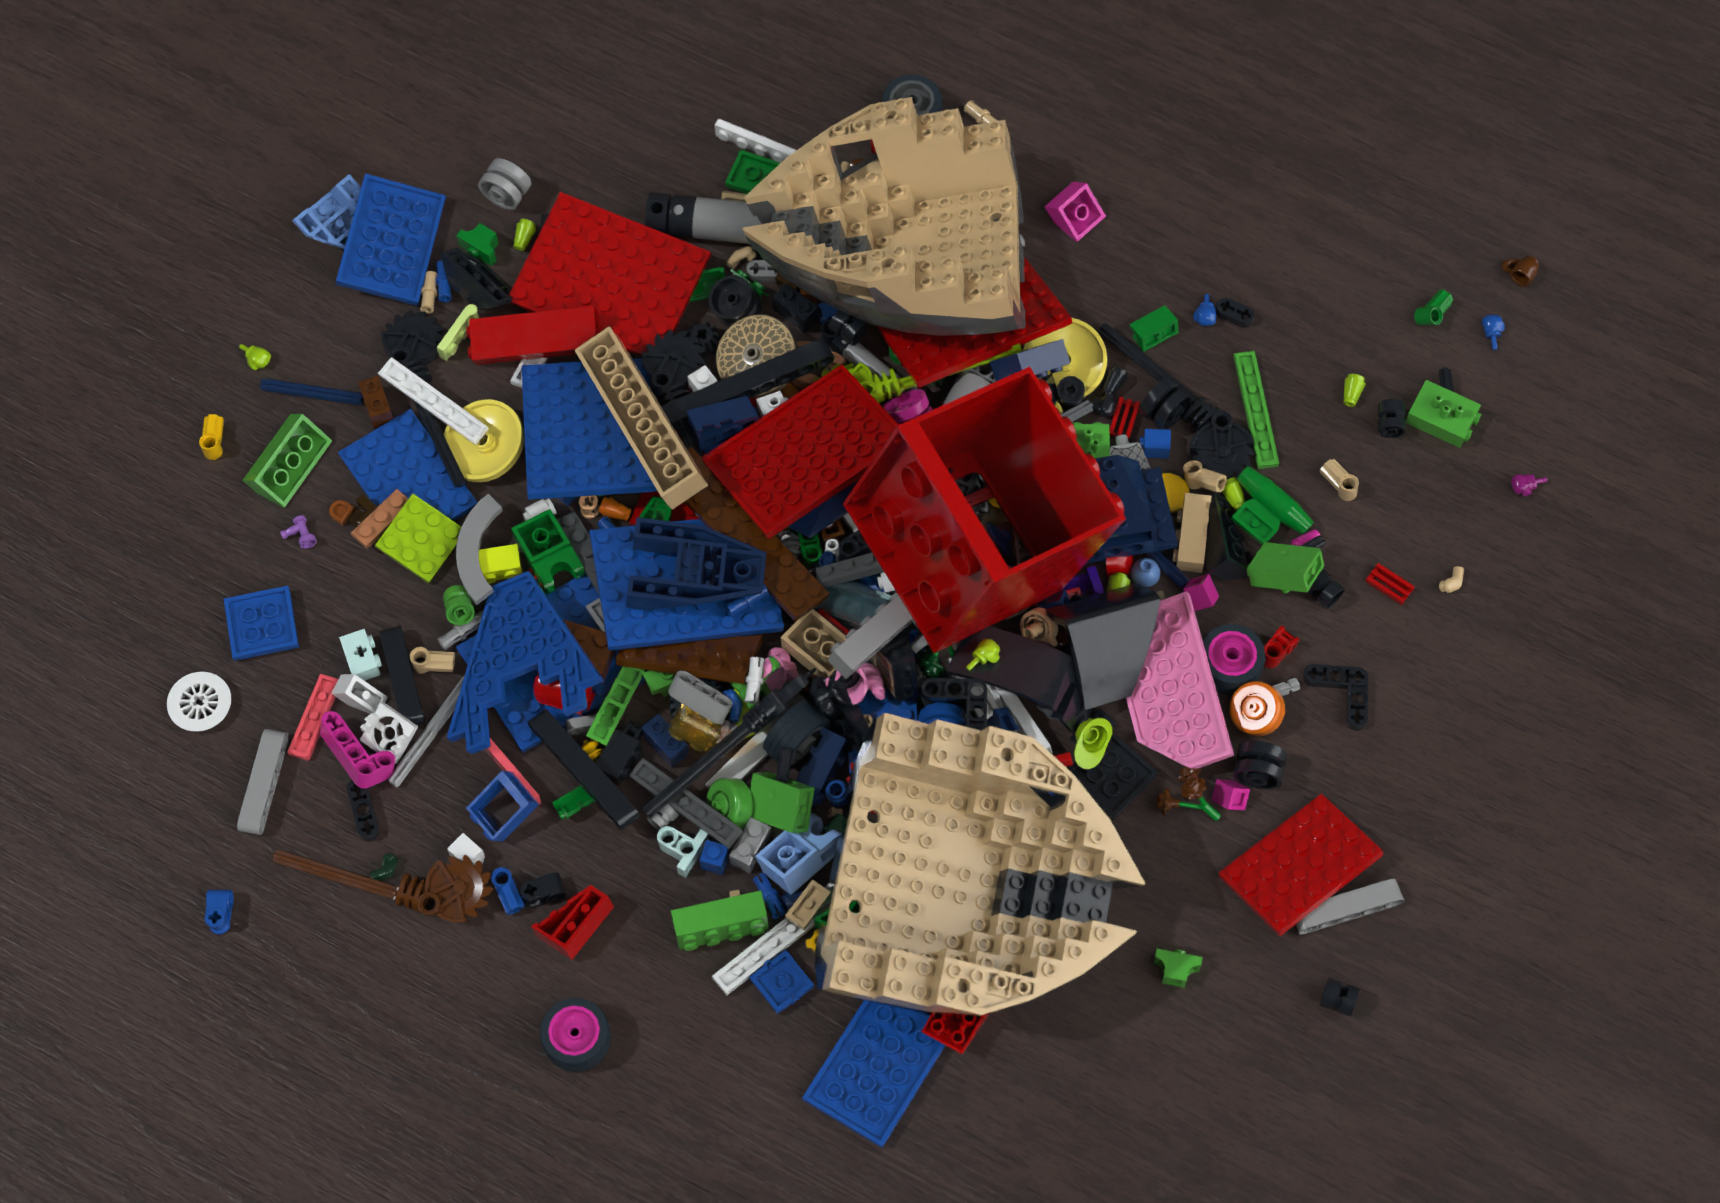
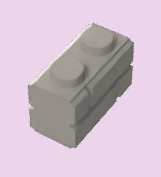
(749, 845)

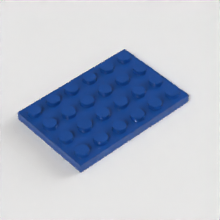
(390, 239)
(405, 459)
(875, 1070)

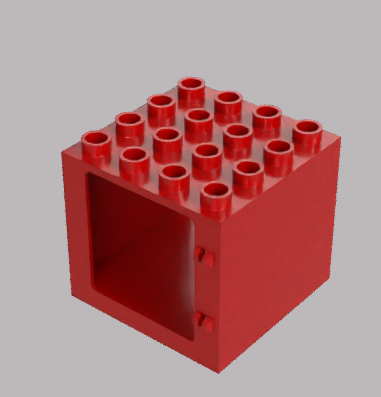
(931, 536)

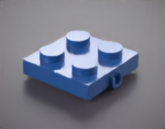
(781, 982)

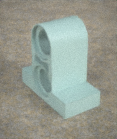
(678, 844)

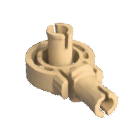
(1041, 629)

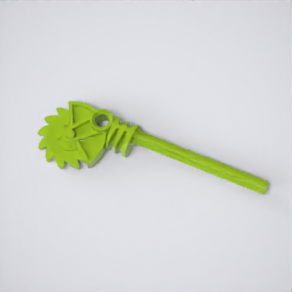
(890, 385)

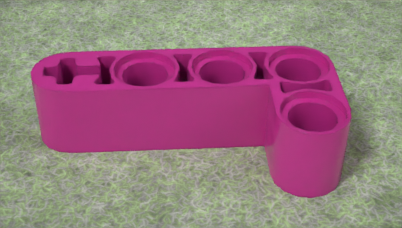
(361, 767)

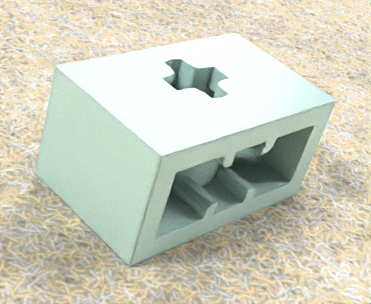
(355, 645)

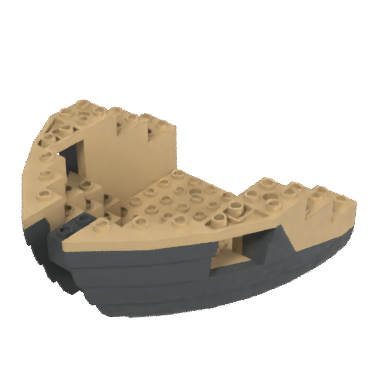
(908, 235)

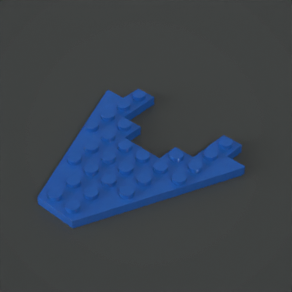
(515, 637)

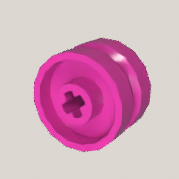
(908, 406)

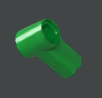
(1433, 311)

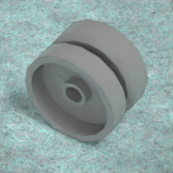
(504, 184)

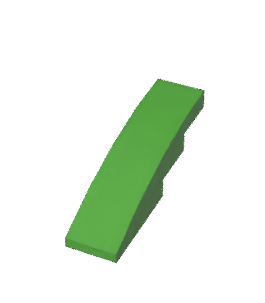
(615, 704)

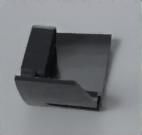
(1028, 670)

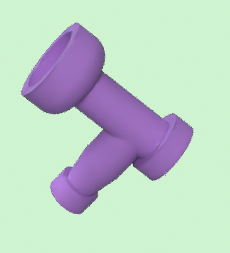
(306, 540)

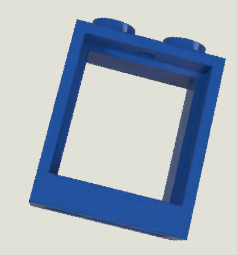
(518, 792)

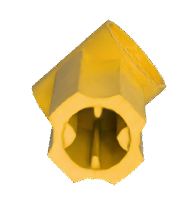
(212, 436)

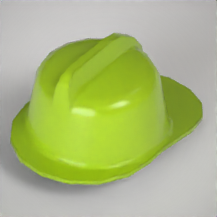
(1092, 741)

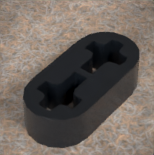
(1235, 312)

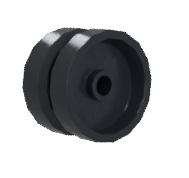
(734, 299)
(1165, 404)
(1260, 765)

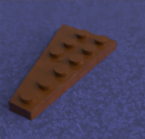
(711, 659)

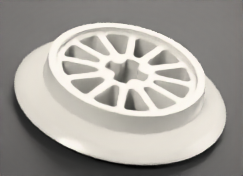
(190, 682)

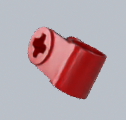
(1281, 645)

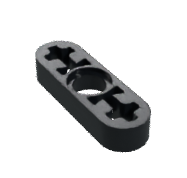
(371, 814)

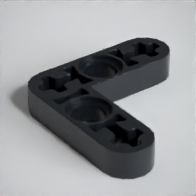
(1351, 685)

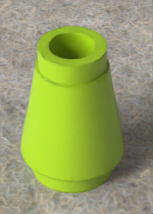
(524, 232)
(1353, 388)
(1233, 493)

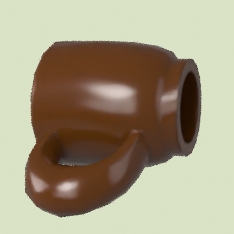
(1523, 271)

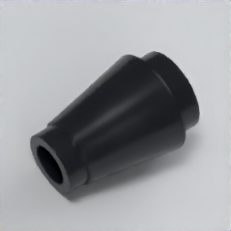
(1114, 380)

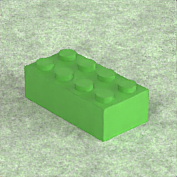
(720, 920)

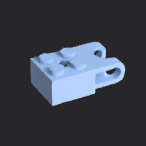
(798, 856)

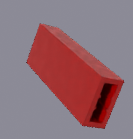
(531, 335)

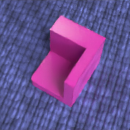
(1202, 592)
(1230, 794)

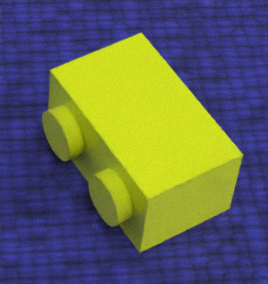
(500, 562)

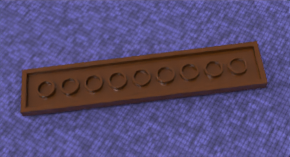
(784, 575)

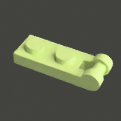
(457, 332)

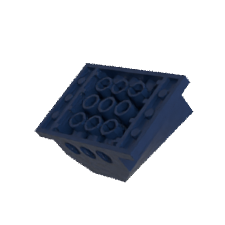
(1145, 505)

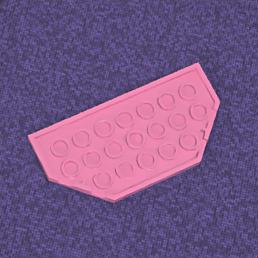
(1175, 695)

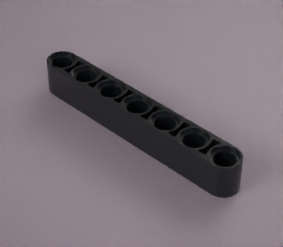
(583, 769)

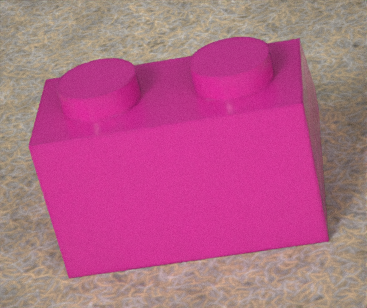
(1075, 210)

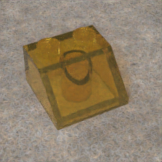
(694, 729)

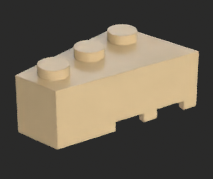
(1192, 532)

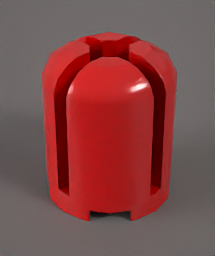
(551, 694)

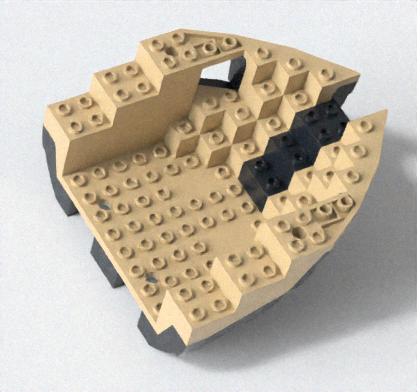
(971, 875)

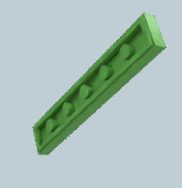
(1256, 409)

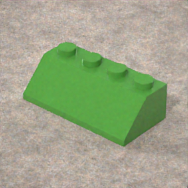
(287, 460)

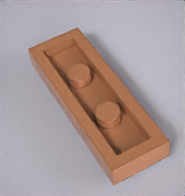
(379, 520)

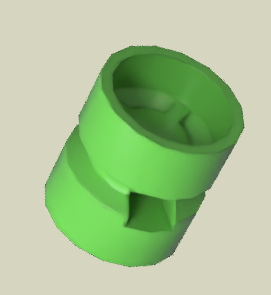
(458, 605)

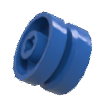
(944, 712)

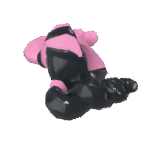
(846, 691)

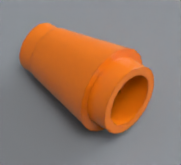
(614, 509)

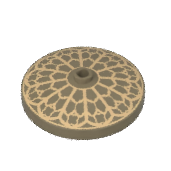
(750, 336)

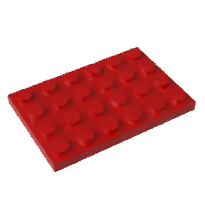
(1300, 864)

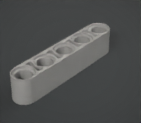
(262, 782)
(1352, 906)

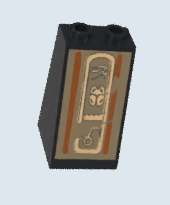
(898, 667)

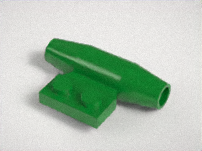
(1268, 508)

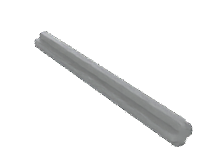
(425, 737)

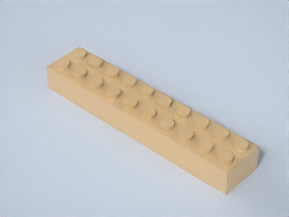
(641, 418)

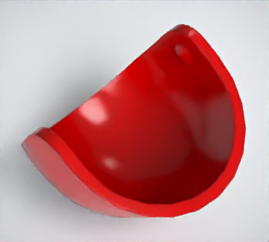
(1119, 564)

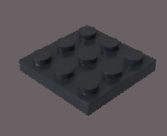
(1116, 778)

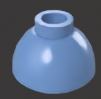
(1145, 572)

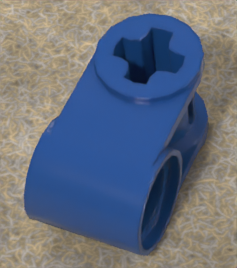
(219, 906)

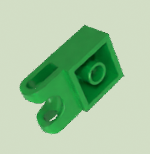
(546, 549)

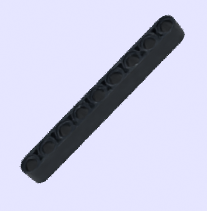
(753, 380)

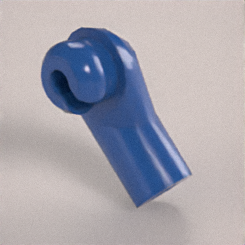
(736, 708)

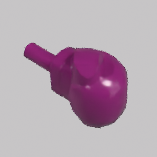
(1525, 484)

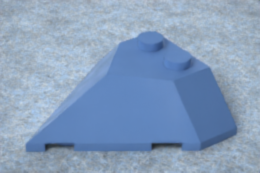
(332, 215)

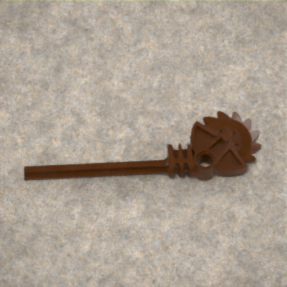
(454, 887)

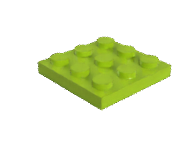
(420, 538)

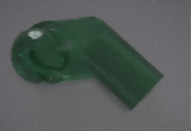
(388, 867)

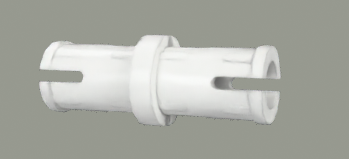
(754, 680)

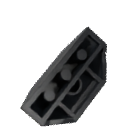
(474, 280)

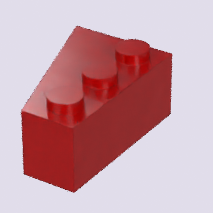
(575, 922)

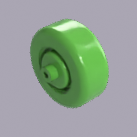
(732, 800)

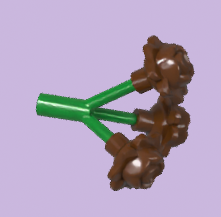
(1191, 789)

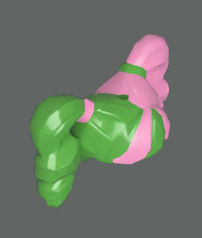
(775, 672)

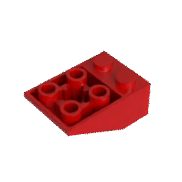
(954, 1029)

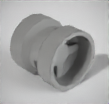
(663, 817)

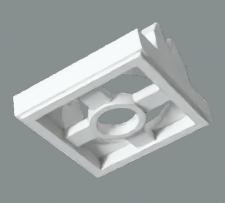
(373, 722)

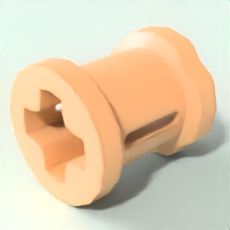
(587, 507)

